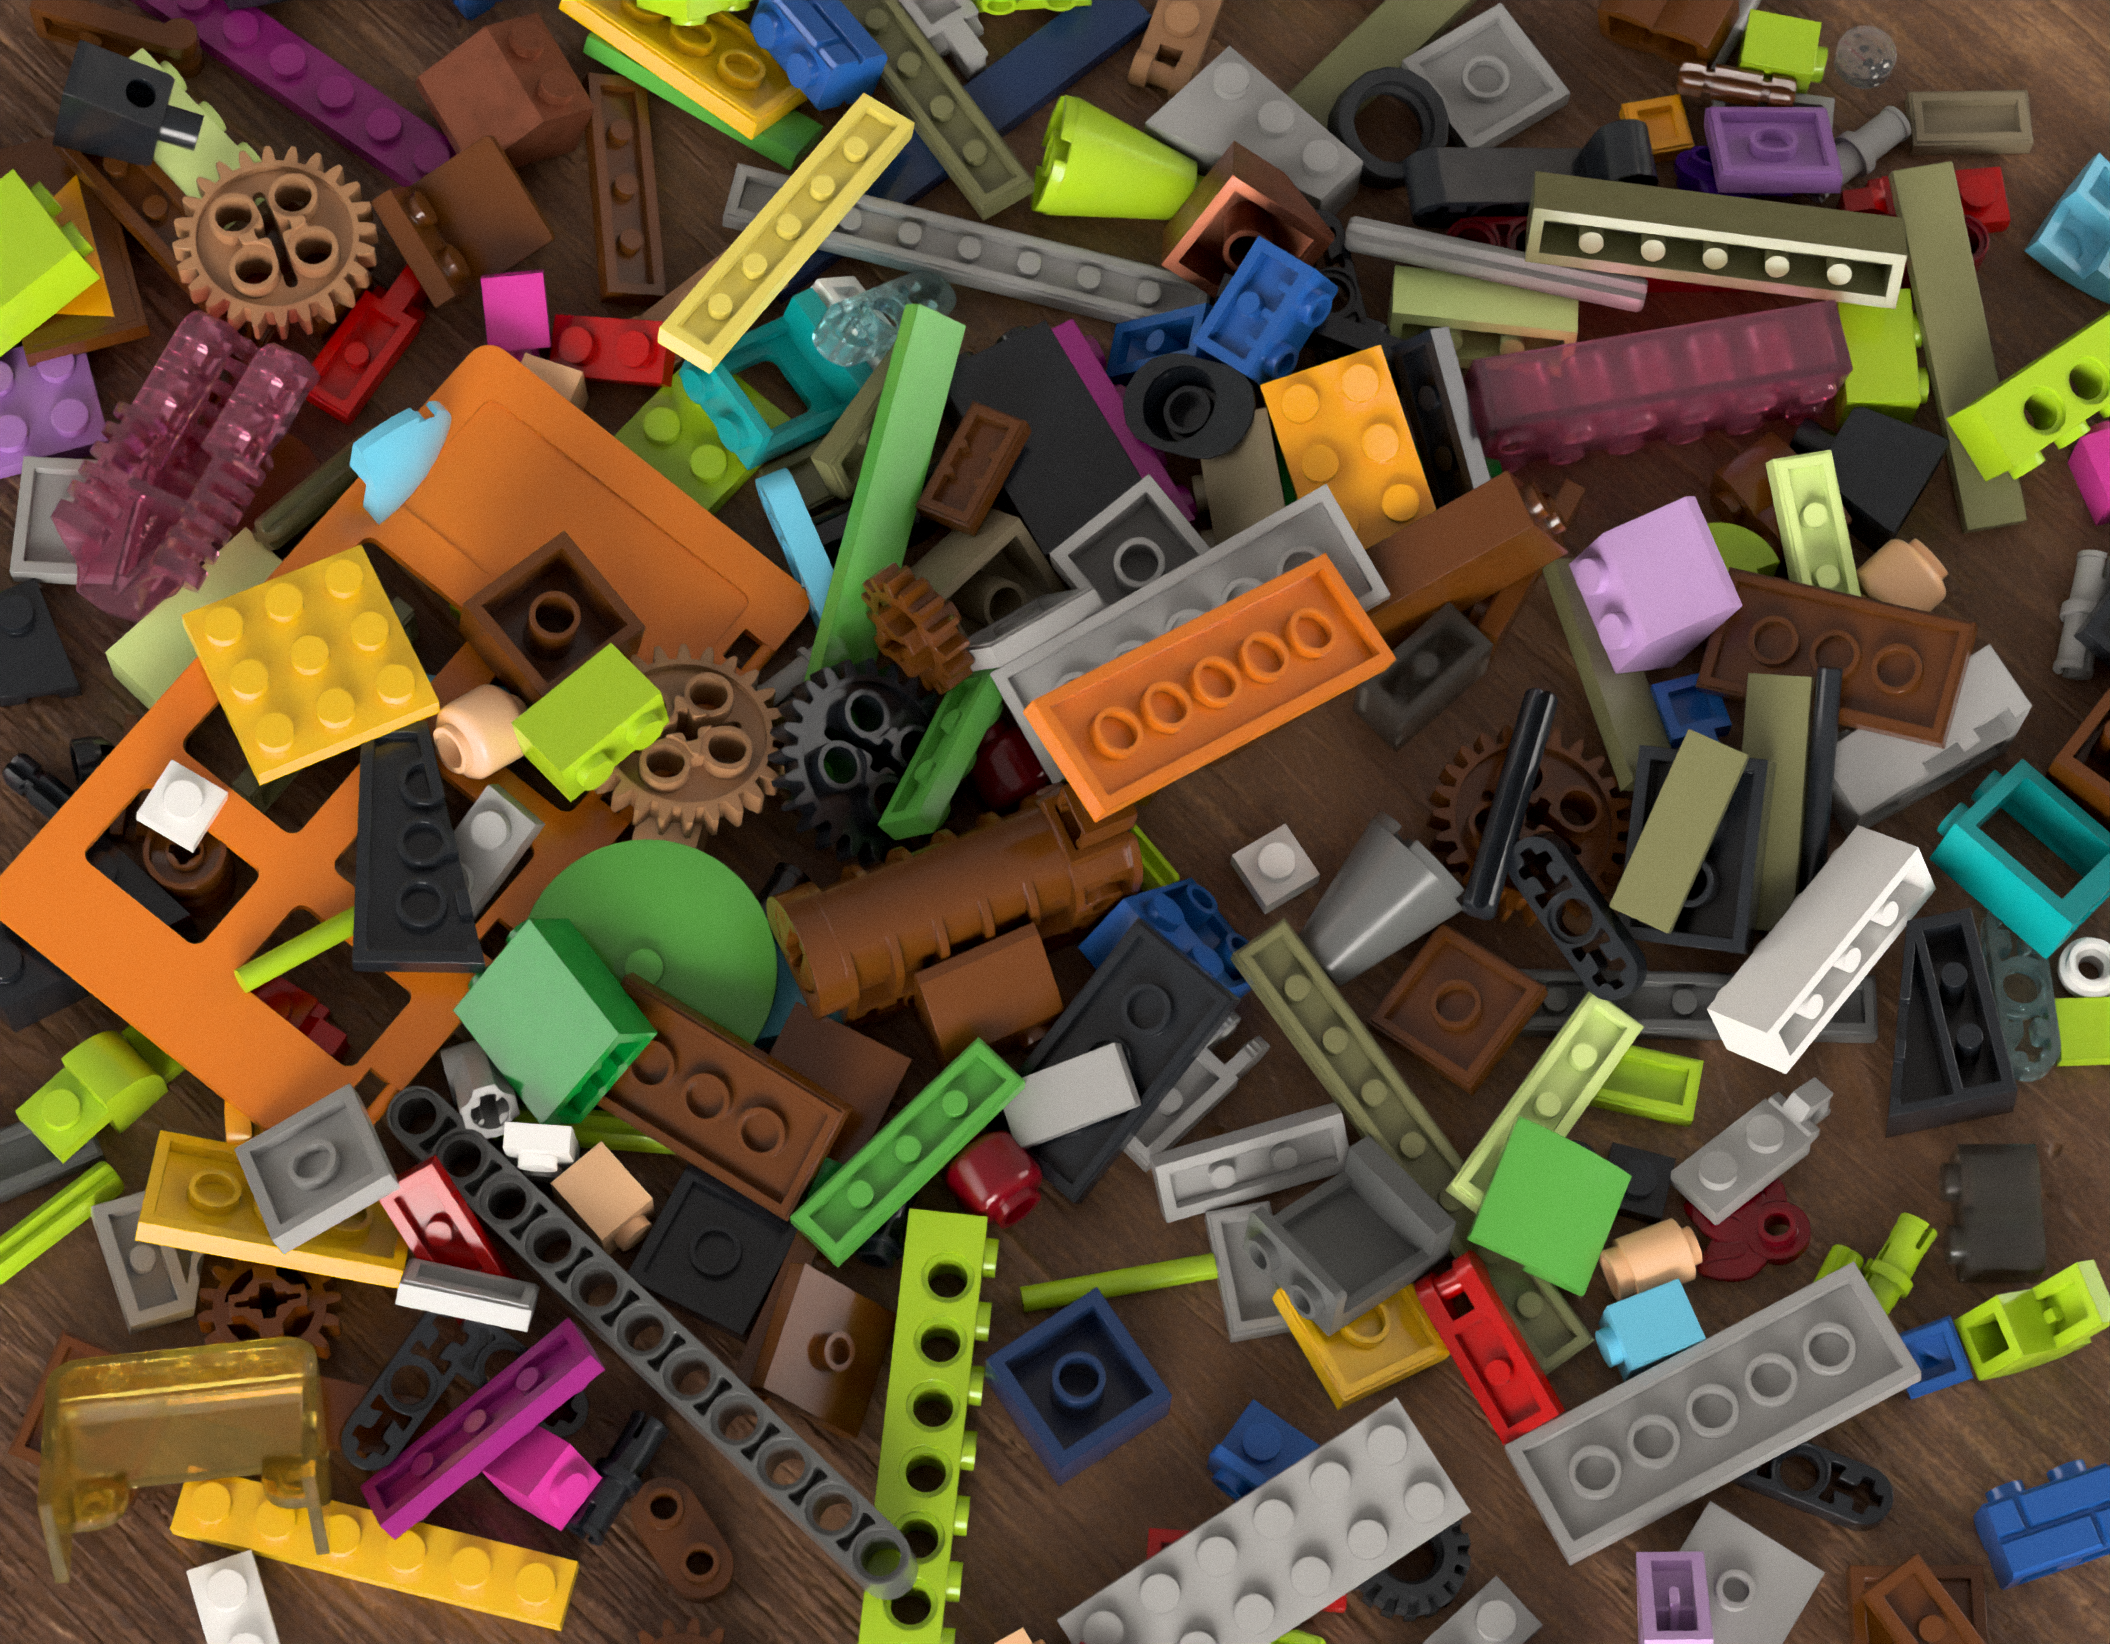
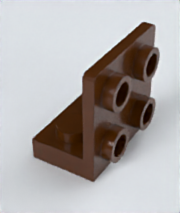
(464, 222)

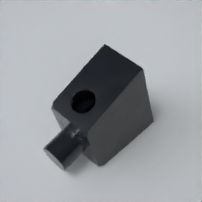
(120, 108)
(1878, 468)

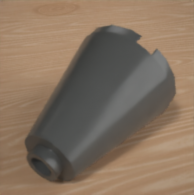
(1379, 902)

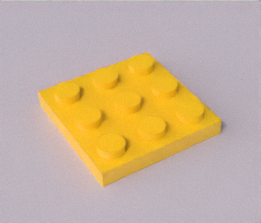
(310, 664)

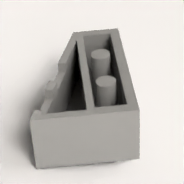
(1242, 105)

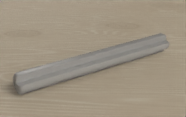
(1492, 264)

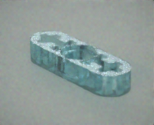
(834, 331)
(2043, 1030)

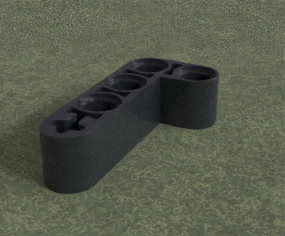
(1498, 182)

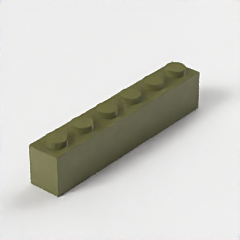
(1715, 240)

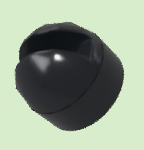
(87, 755)

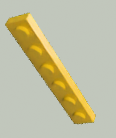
(420, 1562)

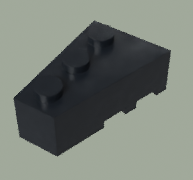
(37, 987)

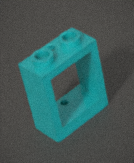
(2002, 881)

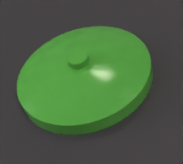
(676, 924)

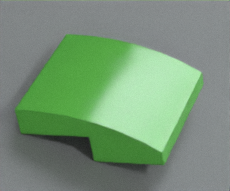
(1549, 1206)

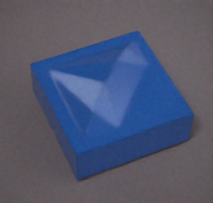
(1938, 1356)

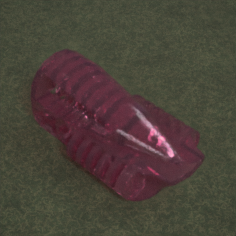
(174, 483)

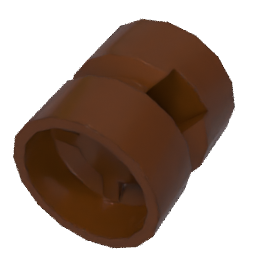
(196, 880)

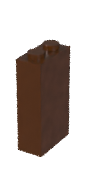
(1464, 553)

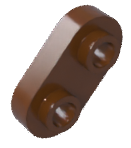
(682, 1537)

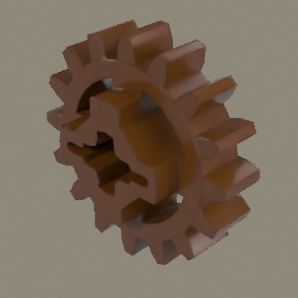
(917, 628)
(246, 1312)

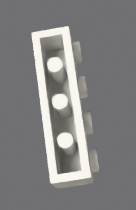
(1821, 948)

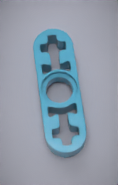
(797, 537)

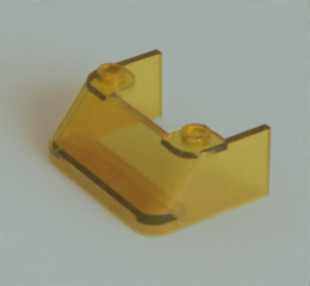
(180, 1421)

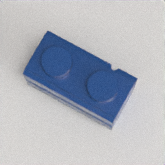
(820, 49)
(2047, 1525)

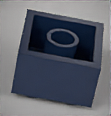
(1077, 1386)

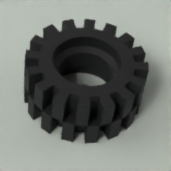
(1430, 1592)

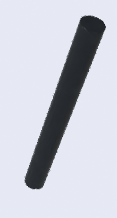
(1820, 773)

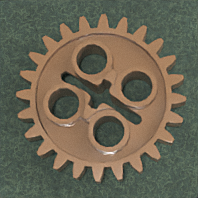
(221, 259)
(693, 738)

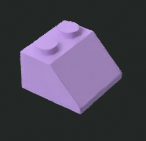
(1655, 587)

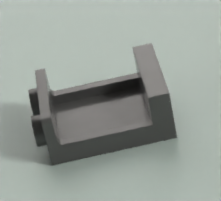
(1350, 1239)

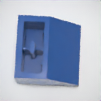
(1187, 918)

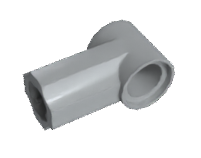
(479, 1089)

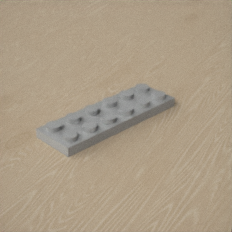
(1215, 577)
(1712, 1413)
(1283, 1544)

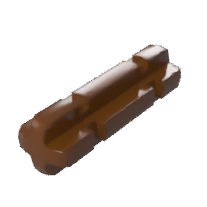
(1735, 84)

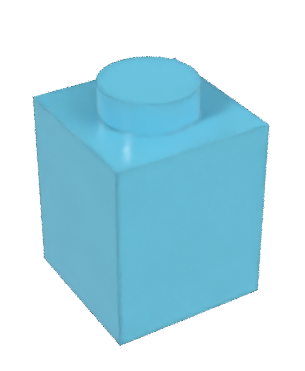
(1647, 1329)

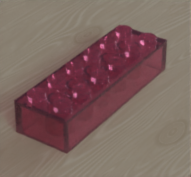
(1658, 385)

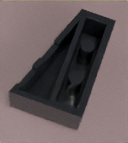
(1948, 1031)

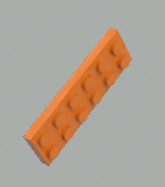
(1208, 687)

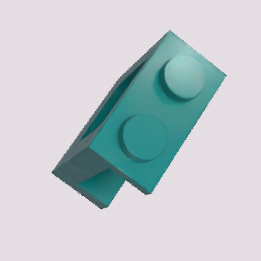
(818, 382)

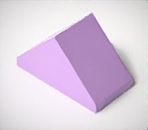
(1673, 1598)

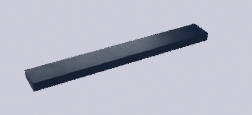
(1007, 97)

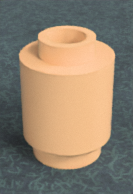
(1650, 1258)

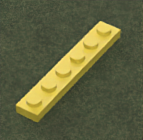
(785, 233)

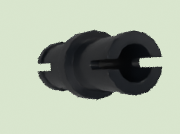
(619, 1475)

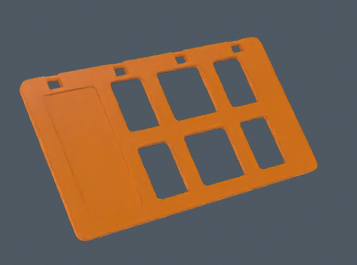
(503, 486)

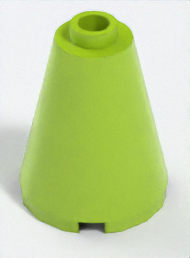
(1108, 168)

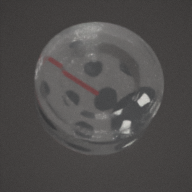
(1865, 57)

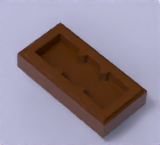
(973, 468)

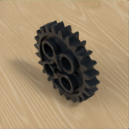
(861, 759)

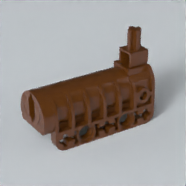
(877, 927)

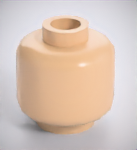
(1903, 576)
(477, 732)

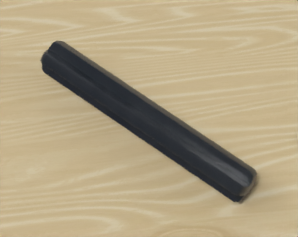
(1509, 804)

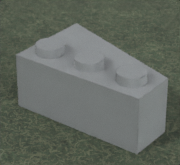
(1886, 774)

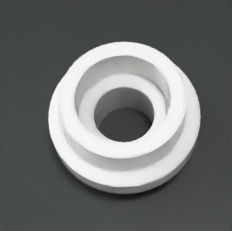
(2085, 950)

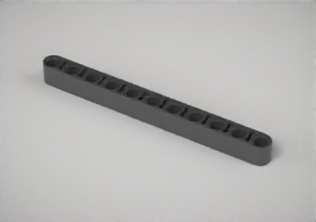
(668, 1362)

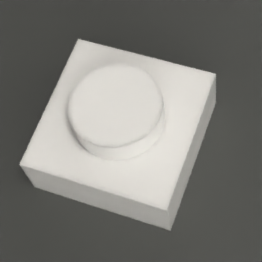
(182, 806)
(1275, 868)

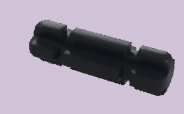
(43, 789)

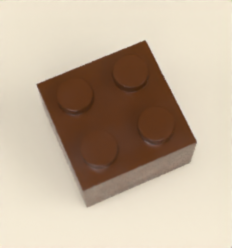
(547, 620)

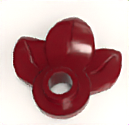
(1741, 1243)

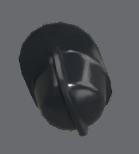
(1189, 406)

